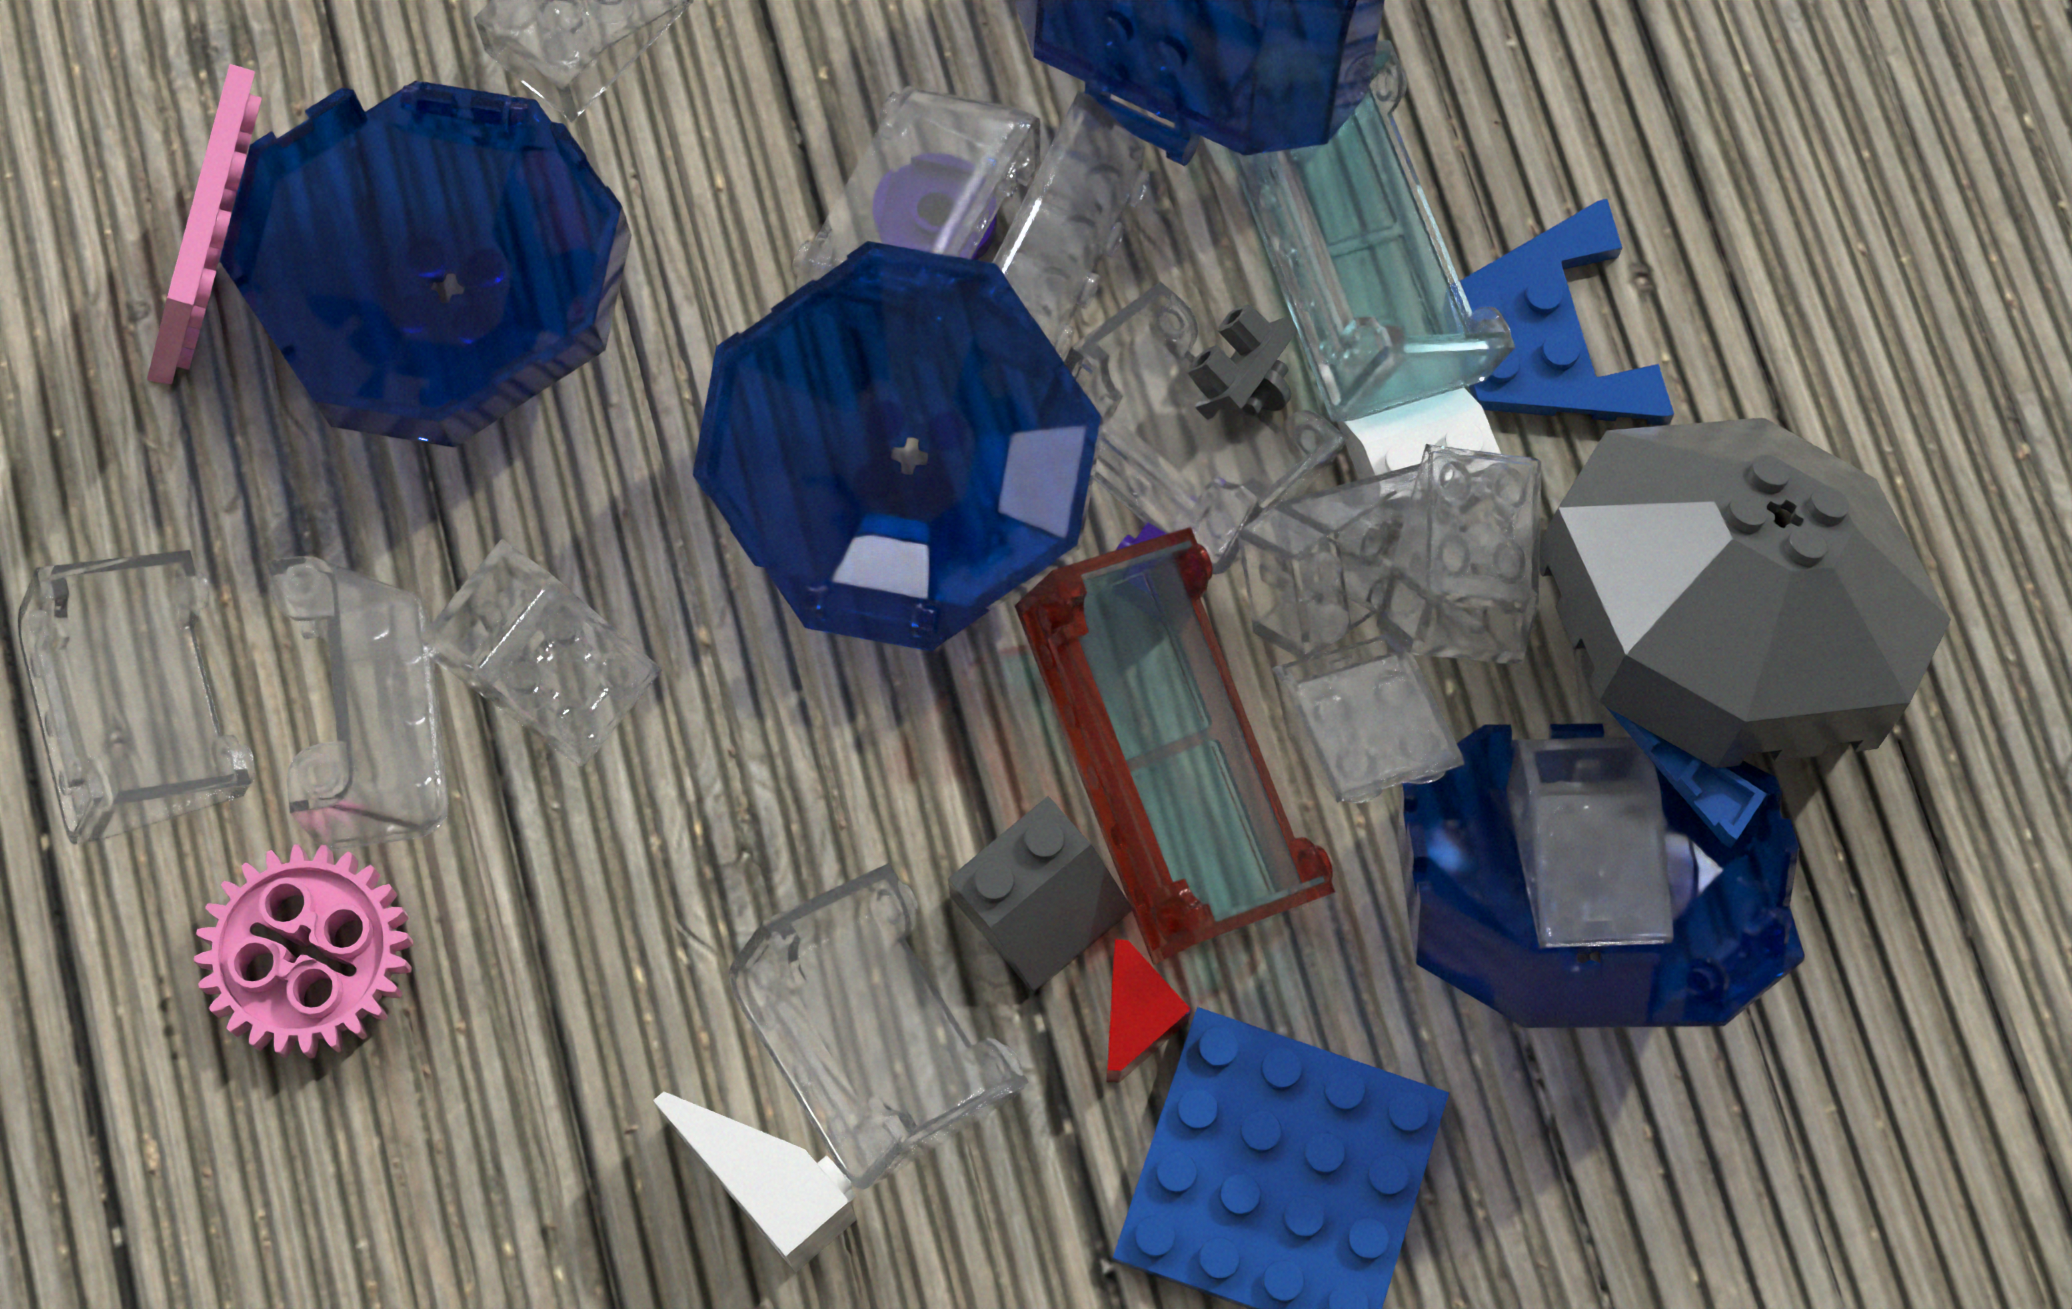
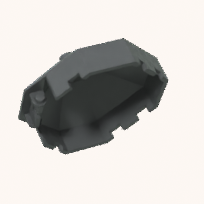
(1719, 617)

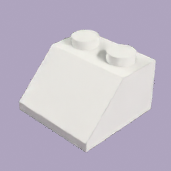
(1400, 434)

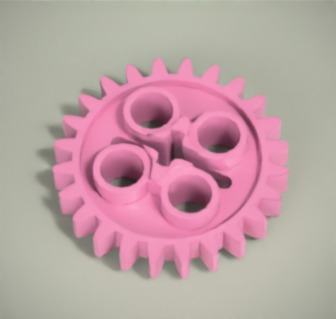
(277, 1002)

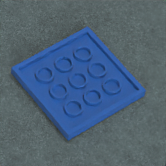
(1279, 1172)

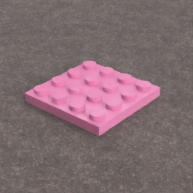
(206, 226)

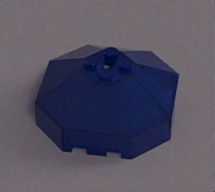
(373, 206)
(845, 374)
(1480, 933)

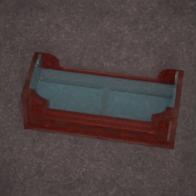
(1167, 746)

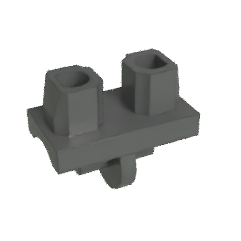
(1253, 374)

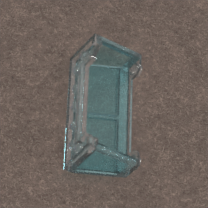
(1369, 263)

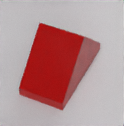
(1141, 1012)

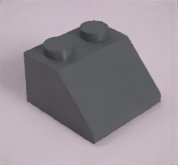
(1039, 894)

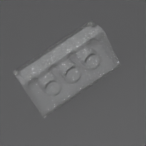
(1072, 217)

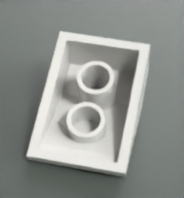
(775, 1183)

